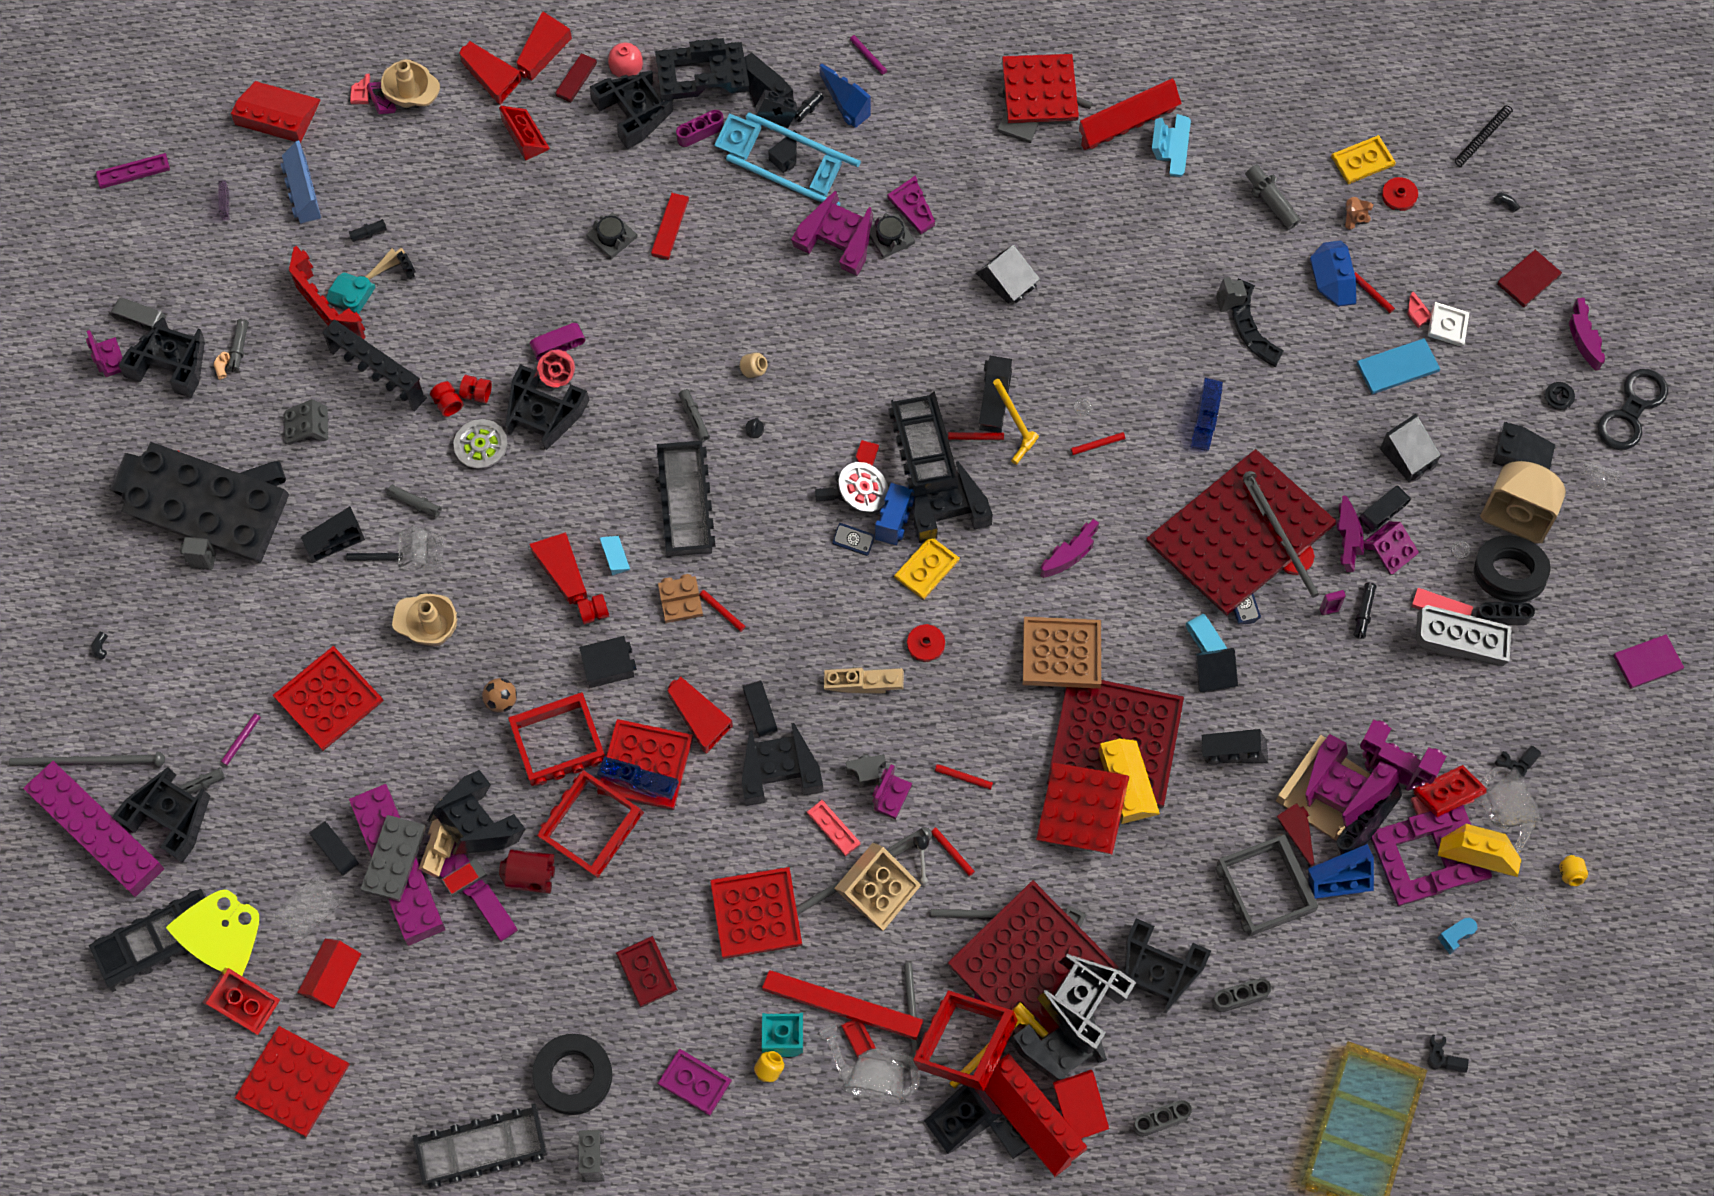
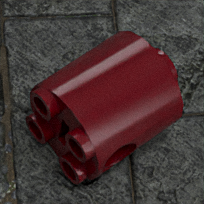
(527, 871)

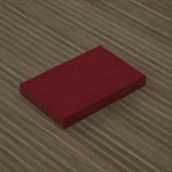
(1529, 278)
(646, 971)

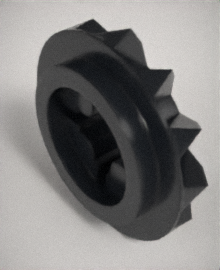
(406, 264)
(1567, 394)

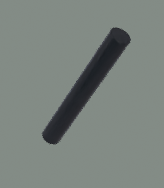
(371, 556)

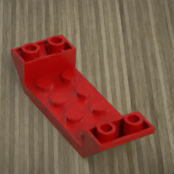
(300, 272)

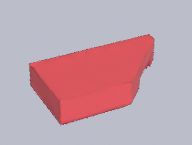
(360, 92)
(1417, 311)

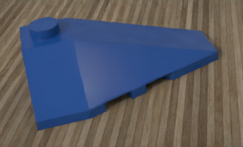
(850, 99)

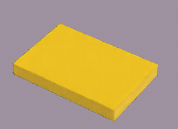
(1363, 159)
(926, 568)

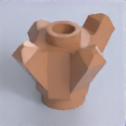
(1357, 212)

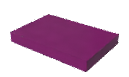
(1648, 661)
(694, 1082)

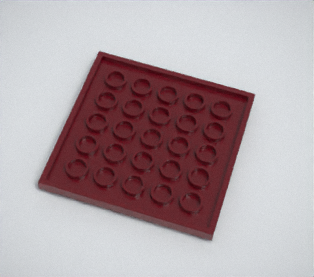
(1116, 713)
(1021, 954)

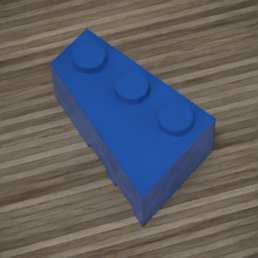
(894, 514)
(1343, 874)

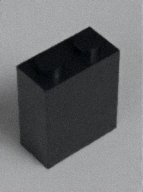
(607, 661)

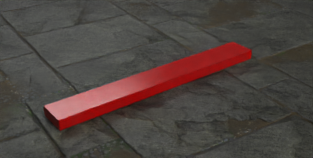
(842, 1005)

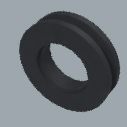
(1506, 588)
(557, 1049)

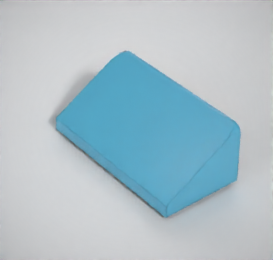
(614, 554)

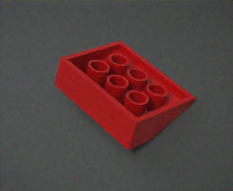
(275, 111)

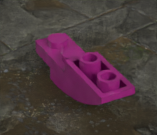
(1586, 340)
(1352, 534)
(1069, 554)

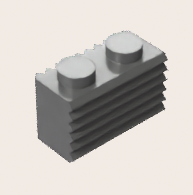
(198, 553)

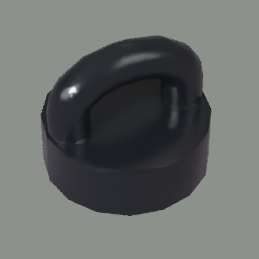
(754, 428)

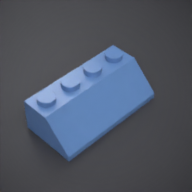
(300, 183)

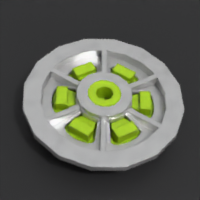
(480, 443)

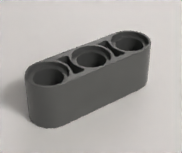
(136, 314)
(1248, 988)
(1171, 1114)

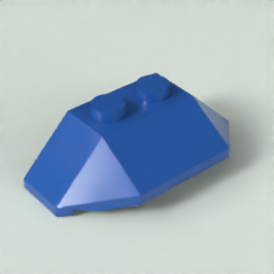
(1334, 273)

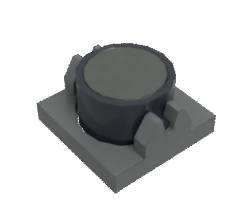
(612, 233)
(891, 235)

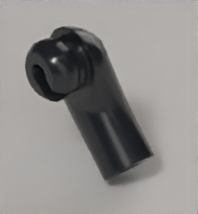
(1509, 200)
(96, 646)

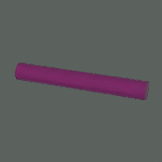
(868, 54)
(240, 739)

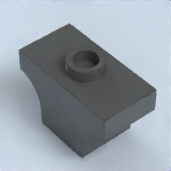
(1230, 294)
(866, 769)

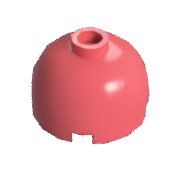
(625, 60)
(556, 368)

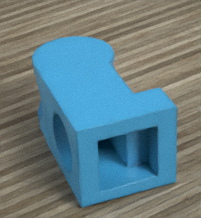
(1462, 930)

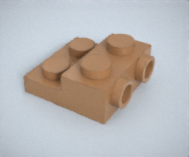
(680, 598)

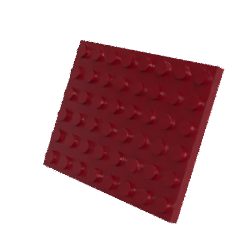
(1226, 541)

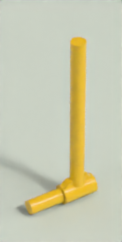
(1029, 438)
(1023, 1017)

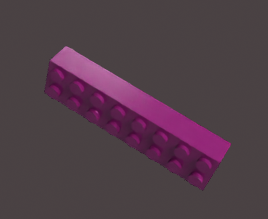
(94, 828)
(417, 910)

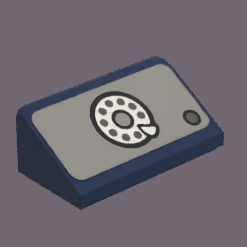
(853, 539)
(1247, 611)

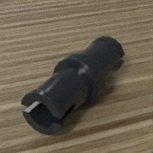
(808, 106)
(367, 230)

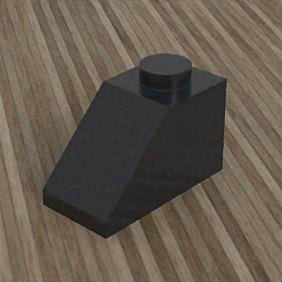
(784, 154)

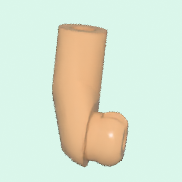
(220, 364)

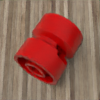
(476, 389)
(446, 399)
(593, 609)

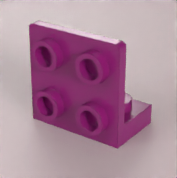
(105, 354)
(1392, 546)
(891, 793)

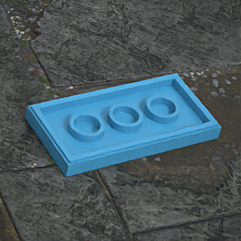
(1398, 366)

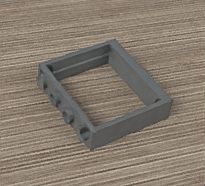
(1294, 870)

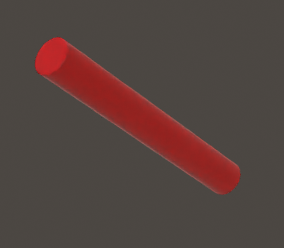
(1374, 294)
(975, 436)
(1098, 443)
(723, 611)
(963, 776)
(953, 852)

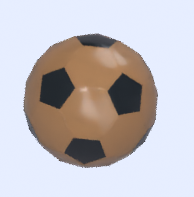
(499, 695)

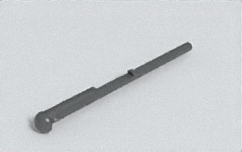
(1264, 507)
(158, 759)
(894, 850)

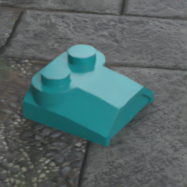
(350, 292)
(782, 1034)

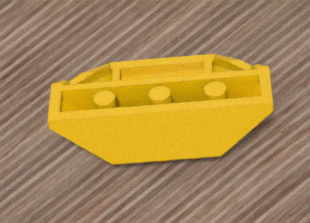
(1481, 848)

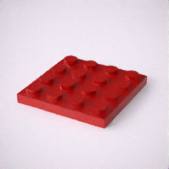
(1040, 88)
(328, 698)
(652, 750)
(1082, 808)
(756, 912)
(292, 1081)

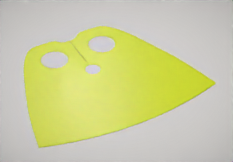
(204, 936)

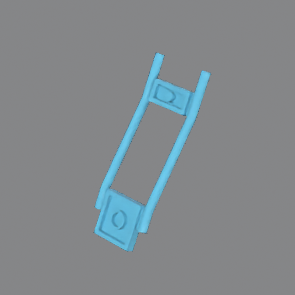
(740, 135)

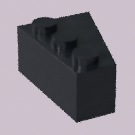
(333, 535)
(1235, 747)

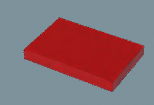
(1450, 791)
(1081, 1104)

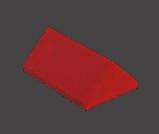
(523, 131)
(329, 972)

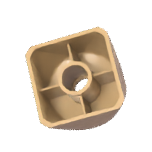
(1525, 500)

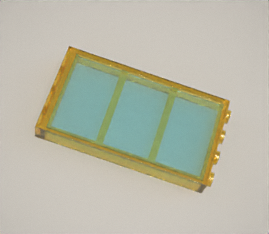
(1364, 1124)

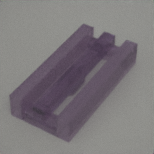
(224, 205)

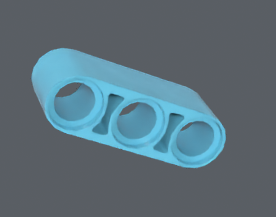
(1204, 634)

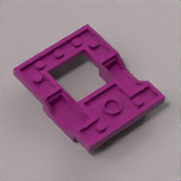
(1414, 828)

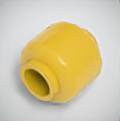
(1573, 870)
(769, 1066)

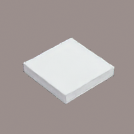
(1448, 324)

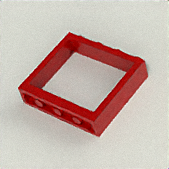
(547, 711)
(616, 840)
(992, 1053)

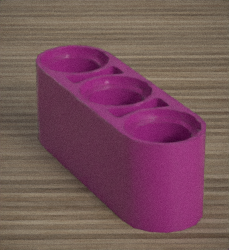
(705, 122)
(561, 338)
(494, 912)

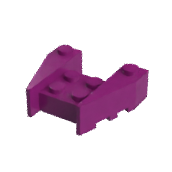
(838, 228)
(1410, 768)
(1345, 788)

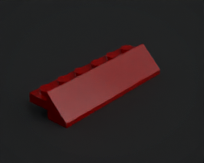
(1129, 114)
(1033, 1116)

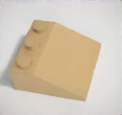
(878, 886)

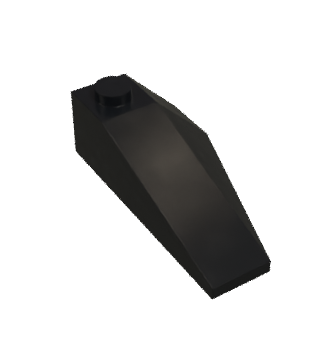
(763, 78)

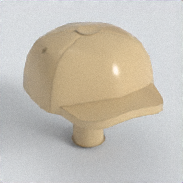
(409, 84)
(425, 619)

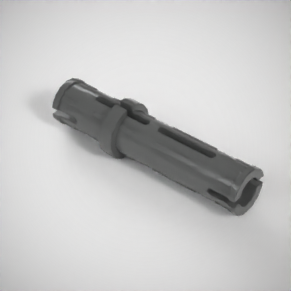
(236, 351)
(691, 409)
(422, 504)
(203, 781)

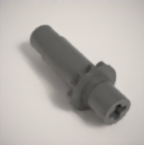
(1266, 188)

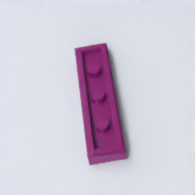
(132, 170)

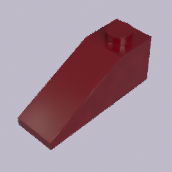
(1296, 825)

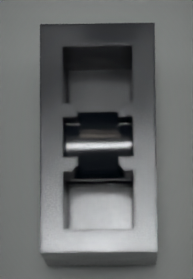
(776, 108)

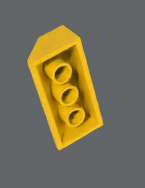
(1125, 758)

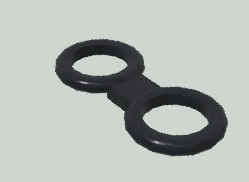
(1632, 409)

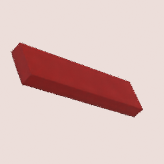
(670, 226)

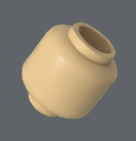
(753, 365)

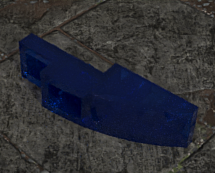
(1207, 414)
(637, 779)

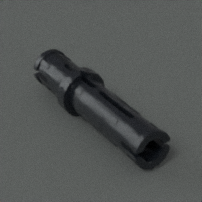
(1363, 617)

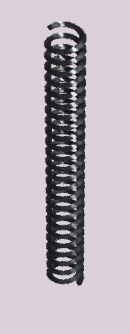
(1482, 132)

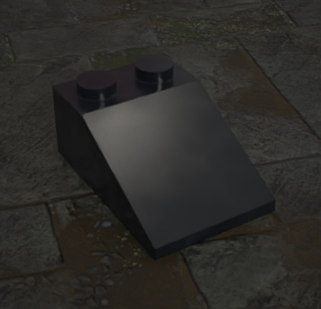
(1520, 444)
(962, 1117)

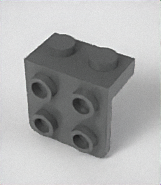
(306, 420)

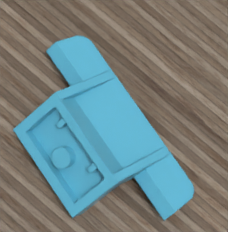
(1172, 143)

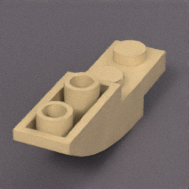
(861, 681)
(437, 849)

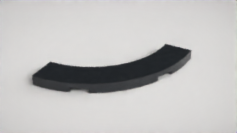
(1250, 335)

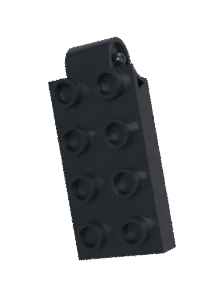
(200, 500)

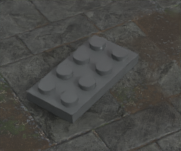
(393, 858)

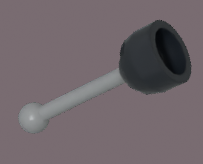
(921, 844)

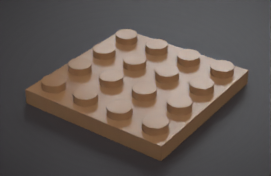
(1062, 652)

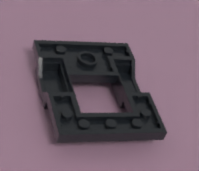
(725, 62)

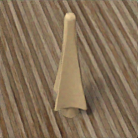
(387, 262)

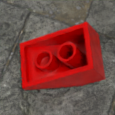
(241, 1000)

